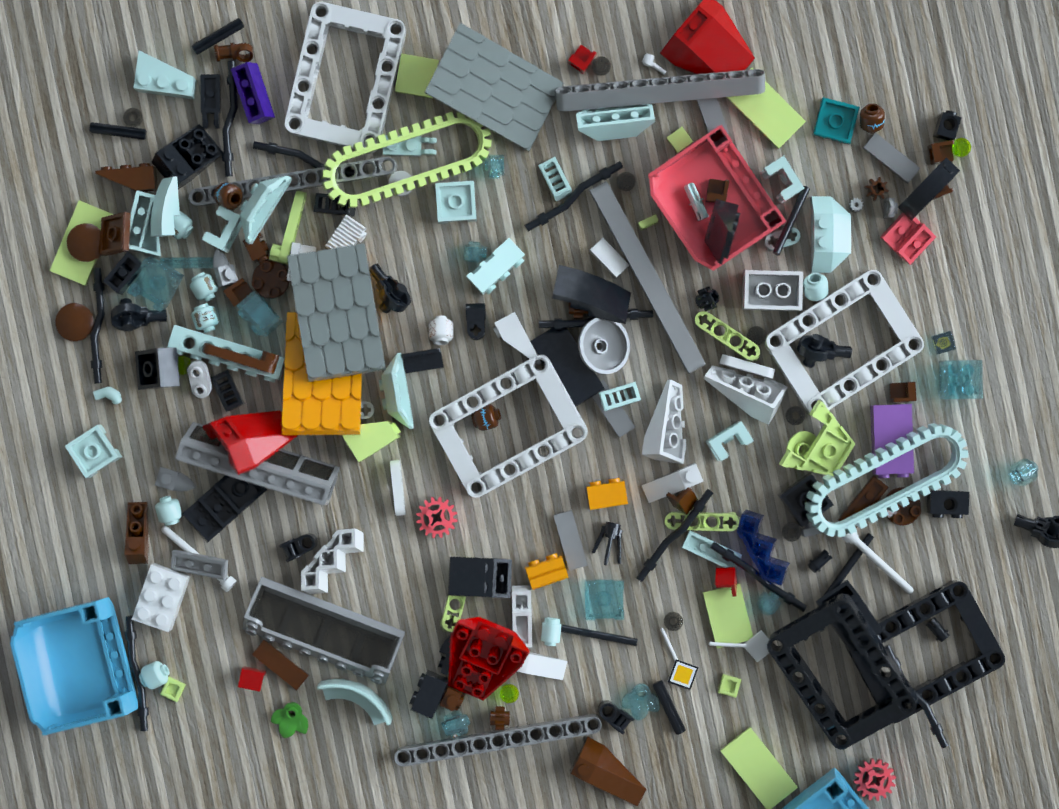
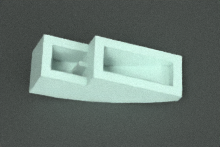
(165, 208)

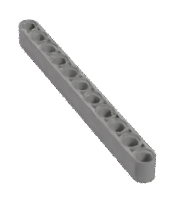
(660, 90)
(302, 177)
(647, 277)
(490, 746)

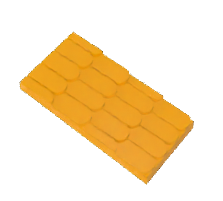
(320, 405)

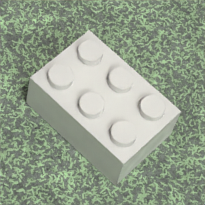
(772, 290)
(161, 597)

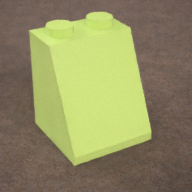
(372, 438)

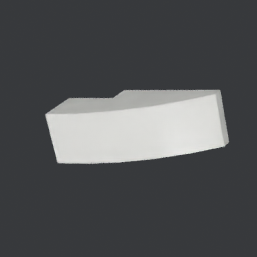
(522, 613)

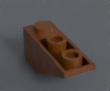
(136, 178)
(137, 533)

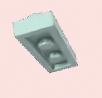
(701, 546)

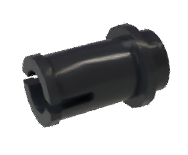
(818, 562)
(937, 630)

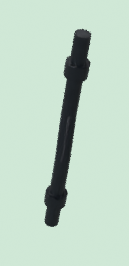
(273, 148)
(227, 156)
(603, 174)
(558, 323)
(96, 363)
(728, 555)
(650, 564)
(130, 636)
(936, 727)

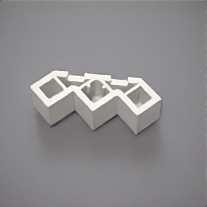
(330, 560)

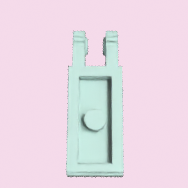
(410, 147)

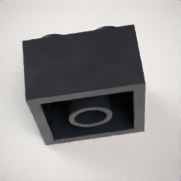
(157, 368)
(795, 498)
(430, 693)

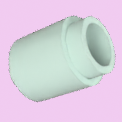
(551, 631)

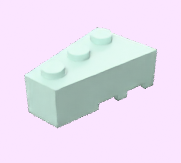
(162, 79)
(140, 225)
(496, 267)

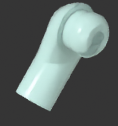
(108, 392)

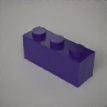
(252, 93)

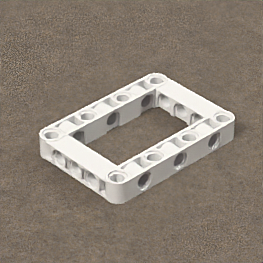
(309, 67)
(827, 308)
(526, 460)

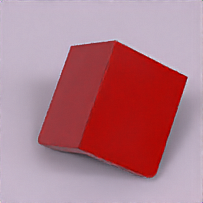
(582, 59)
(726, 578)
(251, 678)

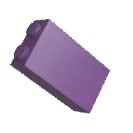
(887, 425)

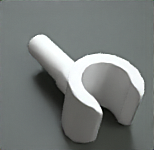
(648, 61)

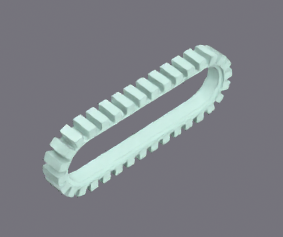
(873, 461)

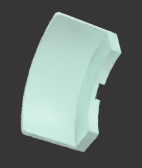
(358, 694)

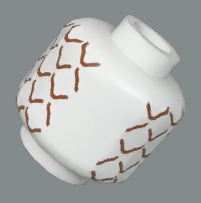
(441, 330)

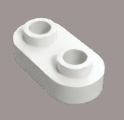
(199, 380)

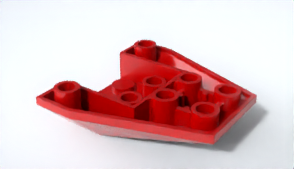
(708, 42)
(249, 437)
(483, 656)

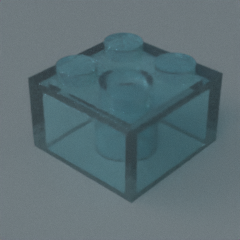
(259, 313)
(961, 379)

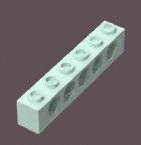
(180, 335)

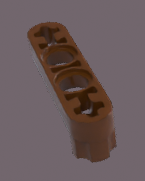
(267, 362)

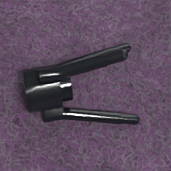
(612, 531)

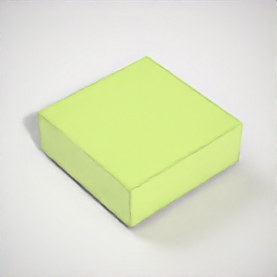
(679, 140)
(648, 222)
(729, 685)
(173, 689)

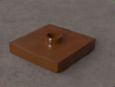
(115, 234)

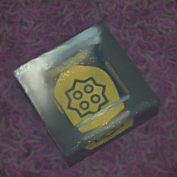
(943, 342)

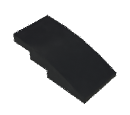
(592, 294)
(564, 355)
(221, 505)

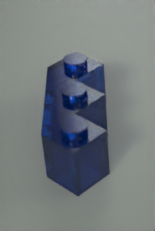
(761, 548)

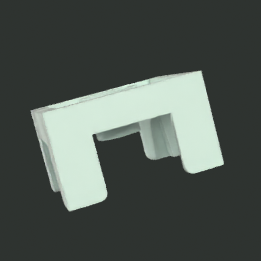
(787, 177)
(455, 201)
(229, 231)
(725, 436)
(92, 451)

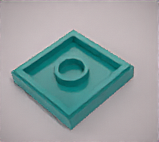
(836, 120)

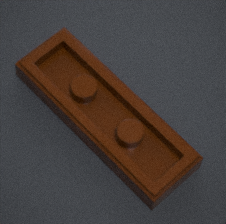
(866, 497)
(280, 664)

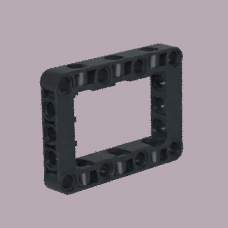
(910, 616)
(813, 693)

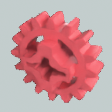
(428, 512)
(868, 783)

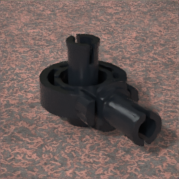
(387, 285)
(134, 316)
(820, 349)
(1043, 529)

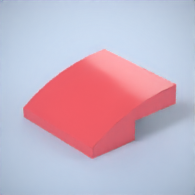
(908, 237)

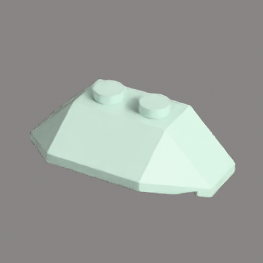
(615, 121)
(261, 205)
(829, 234)
(396, 392)

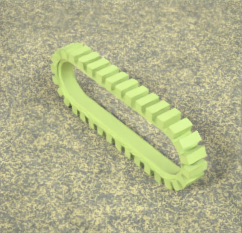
(408, 182)

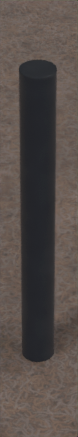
(791, 220)
(849, 565)
(599, 635)

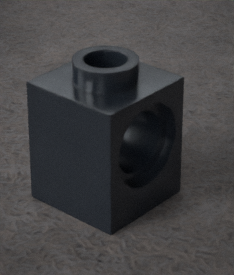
(943, 133)

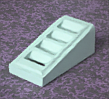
(563, 192)
(634, 391)

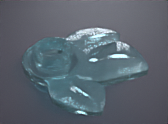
(640, 704)

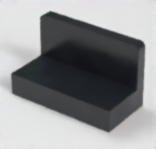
(423, 360)

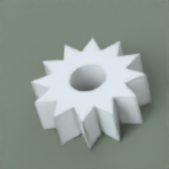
(853, 206)

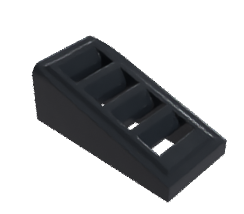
(318, 206)
(228, 407)

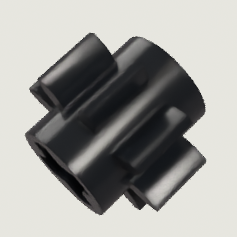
(707, 299)

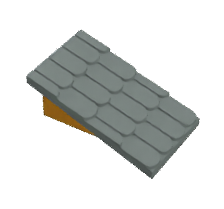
(493, 87)
(336, 312)

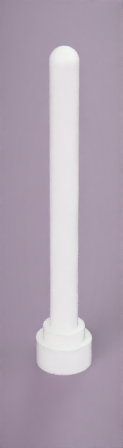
(853, 539)
(225, 584)

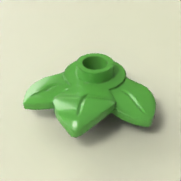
(290, 723)

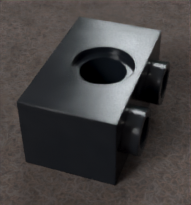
(124, 273)
(959, 501)

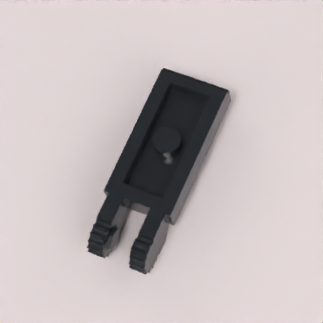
(210, 98)

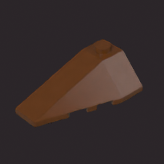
(603, 770)

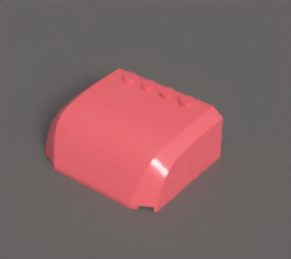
(719, 159)

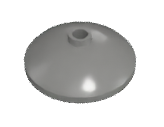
(612, 342)

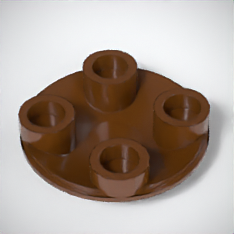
(84, 242)
(270, 279)
(74, 322)
(905, 515)

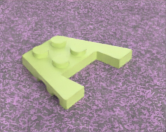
(828, 449)

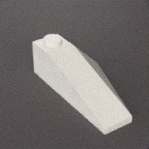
(752, 395)
(664, 434)

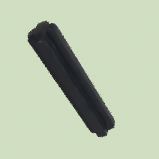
(218, 36)
(120, 131)
(669, 707)

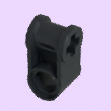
(476, 317)
(295, 547)
(618, 718)

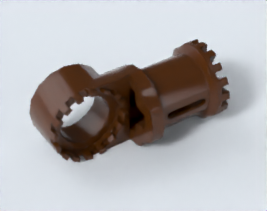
(233, 51)

